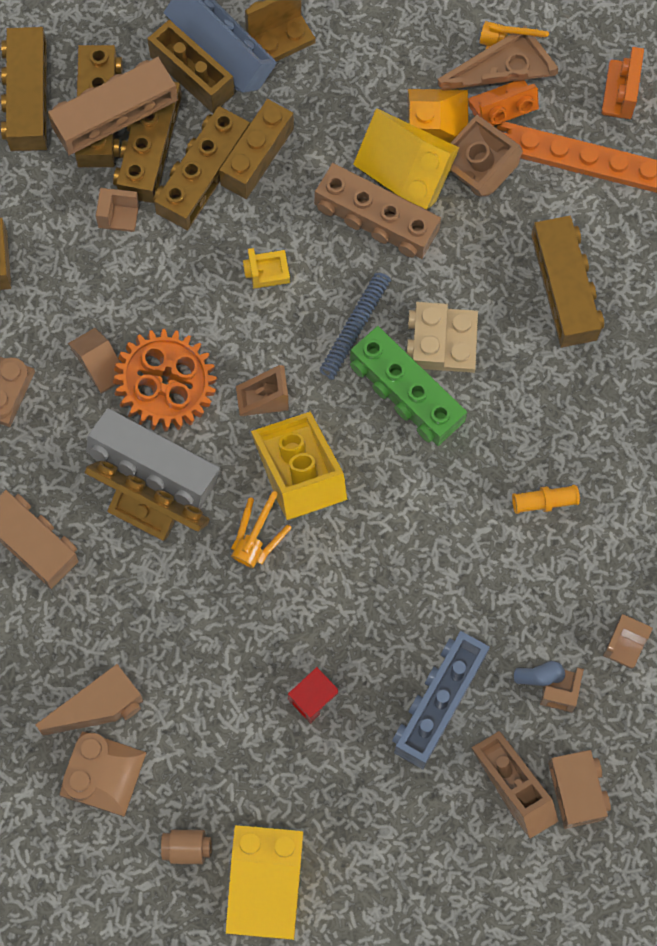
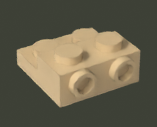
(443, 337)

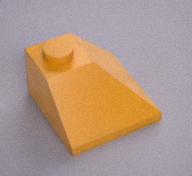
(438, 111)

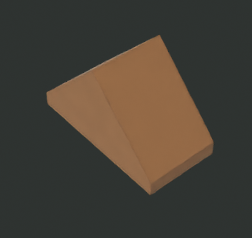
(96, 358)
(264, 393)

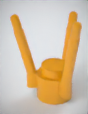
(494, 32)
(248, 549)

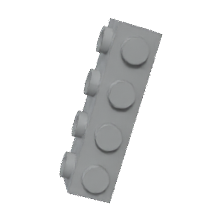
(152, 459)

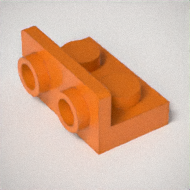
(623, 85)
(505, 102)

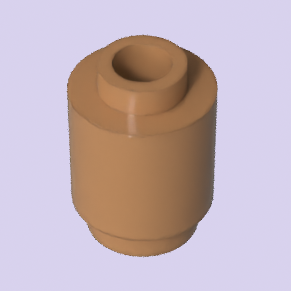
(186, 846)

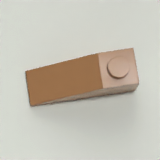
(98, 703)
(516, 785)

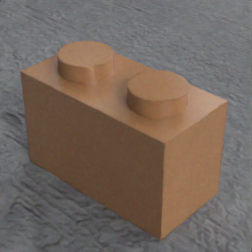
(579, 789)

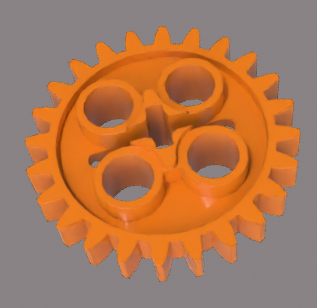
(170, 353)

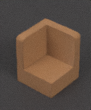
(117, 209)
(627, 641)
(563, 694)

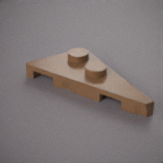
(508, 60)

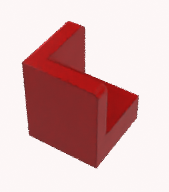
(312, 694)

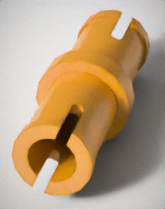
(545, 499)

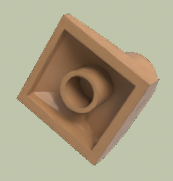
(484, 156)
(13, 385)
(102, 773)

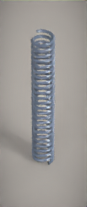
(352, 325)

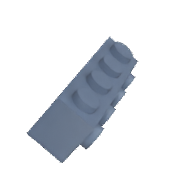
(223, 40)
(441, 699)

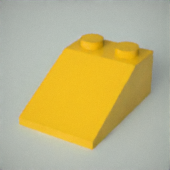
(405, 159)
(300, 465)
(264, 882)

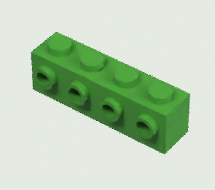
(407, 386)

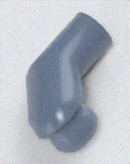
(541, 675)

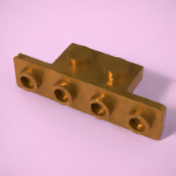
(143, 506)

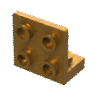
(278, 27)

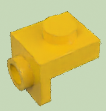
(266, 268)

